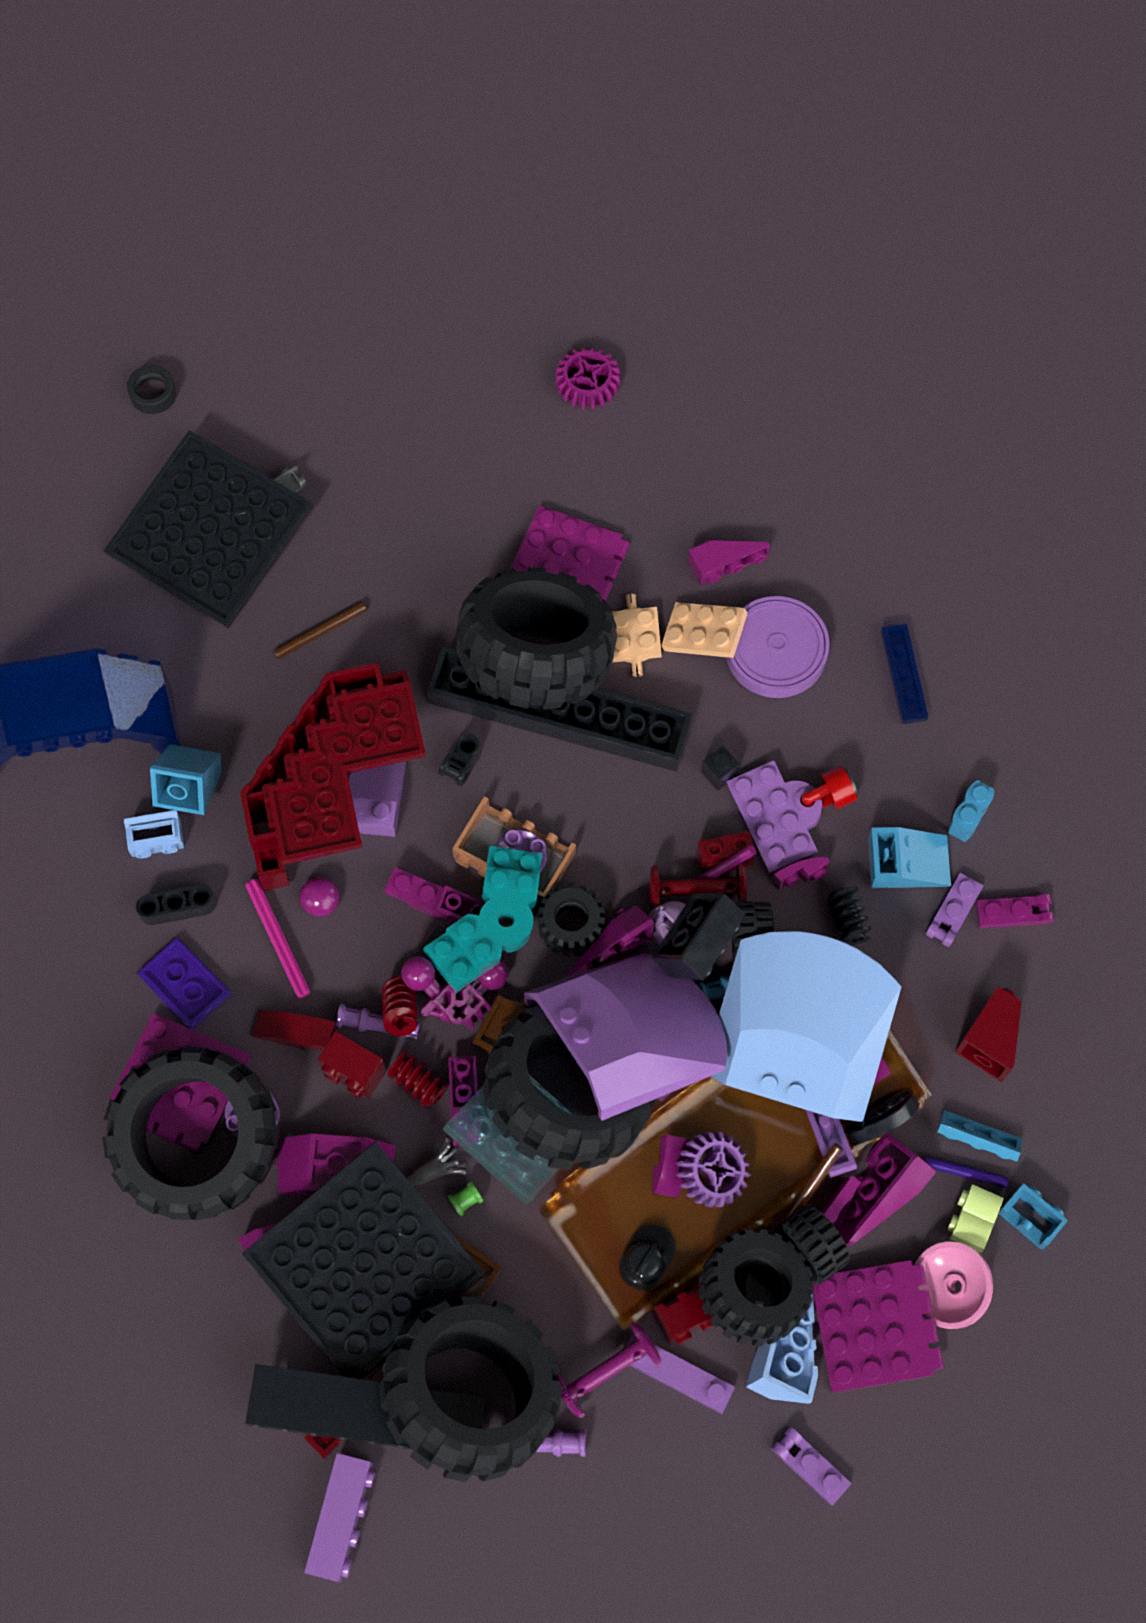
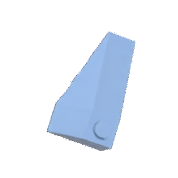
(787, 1367)

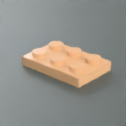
(704, 629)

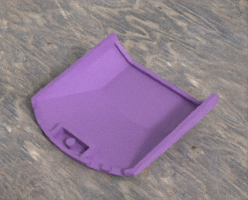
(634, 1030)

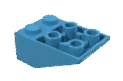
(908, 858)

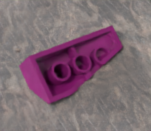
(622, 936)
(888, 1183)

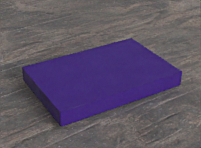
(184, 983)

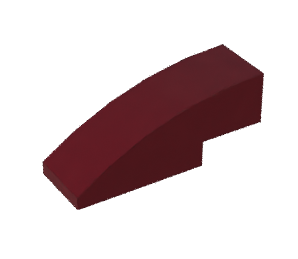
(294, 1029)

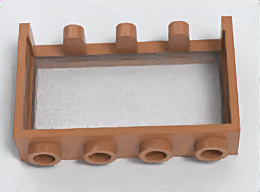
(487, 828)

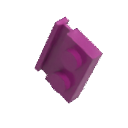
(838, 1197)

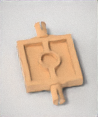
(637, 635)

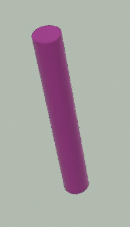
(729, 863)

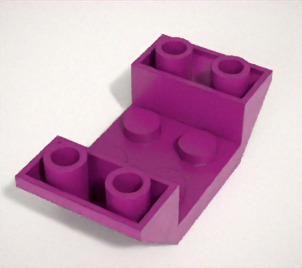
(316, 1158)

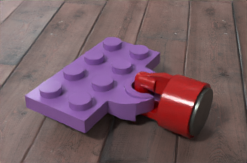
(784, 812)

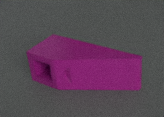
(721, 557)
(462, 1082)

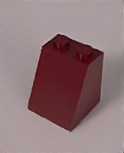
(994, 1035)

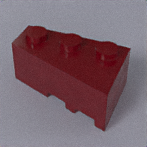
(683, 1316)

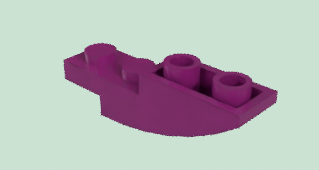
(431, 898)

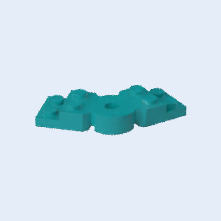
(477, 941)

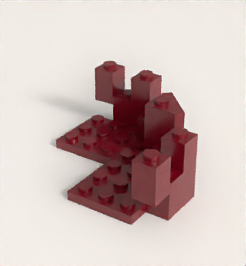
(301, 791)

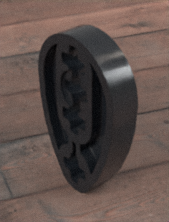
(883, 1116)

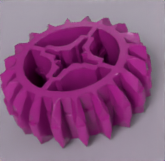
(580, 387)

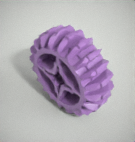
(719, 1148)

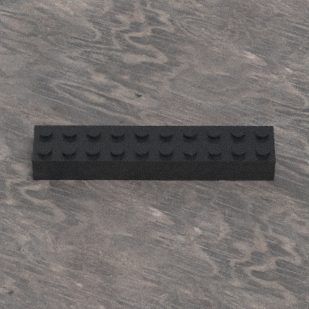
(599, 722)

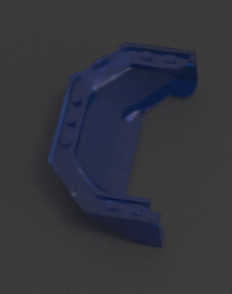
(84, 701)

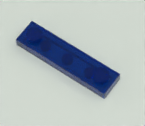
(904, 674)

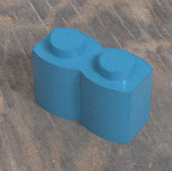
(970, 811)

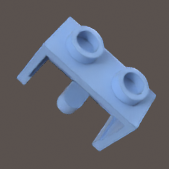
(165, 844)

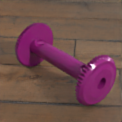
(607, 1369)

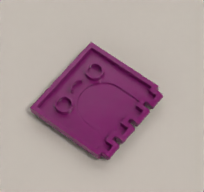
(573, 548)
(191, 1107)
(876, 1326)

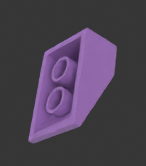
(378, 798)

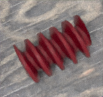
(399, 1007)
(416, 1080)

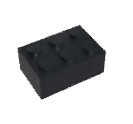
(698, 936)

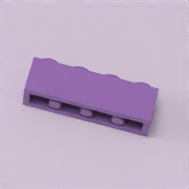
(339, 1517)

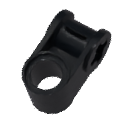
(458, 763)

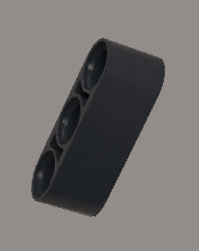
(164, 899)

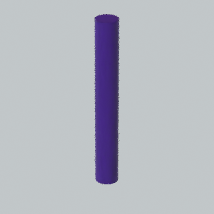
(967, 1172)

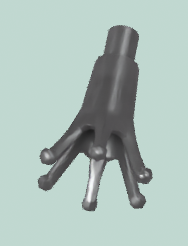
(437, 1166)

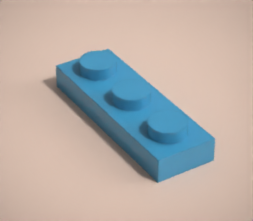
(980, 1135)

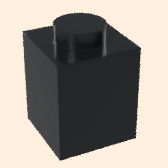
(720, 768)

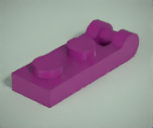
(1014, 911)

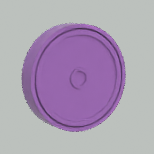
(780, 648)

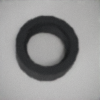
(145, 374)

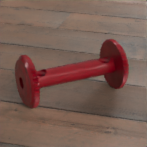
(703, 885)

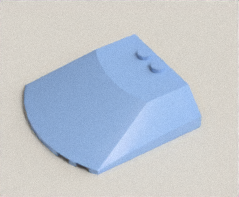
(806, 1022)

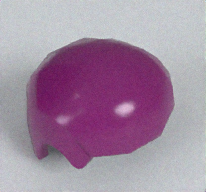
(319, 896)

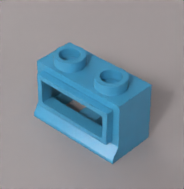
(1033, 1199)

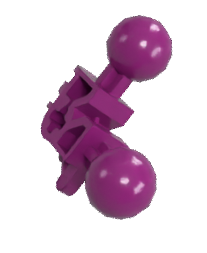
(419, 975)

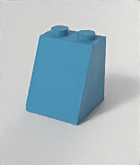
(185, 779)

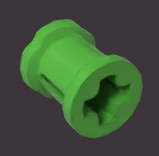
(465, 1198)

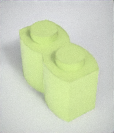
(975, 1217)

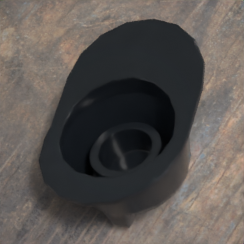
(647, 1257)

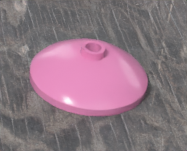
(943, 1267)

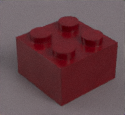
(352, 1066)

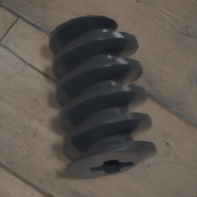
(847, 915)

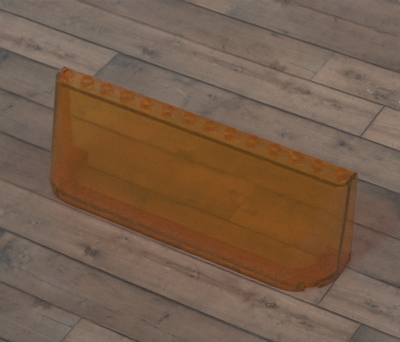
(606, 1205)

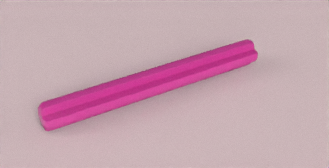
(277, 938)

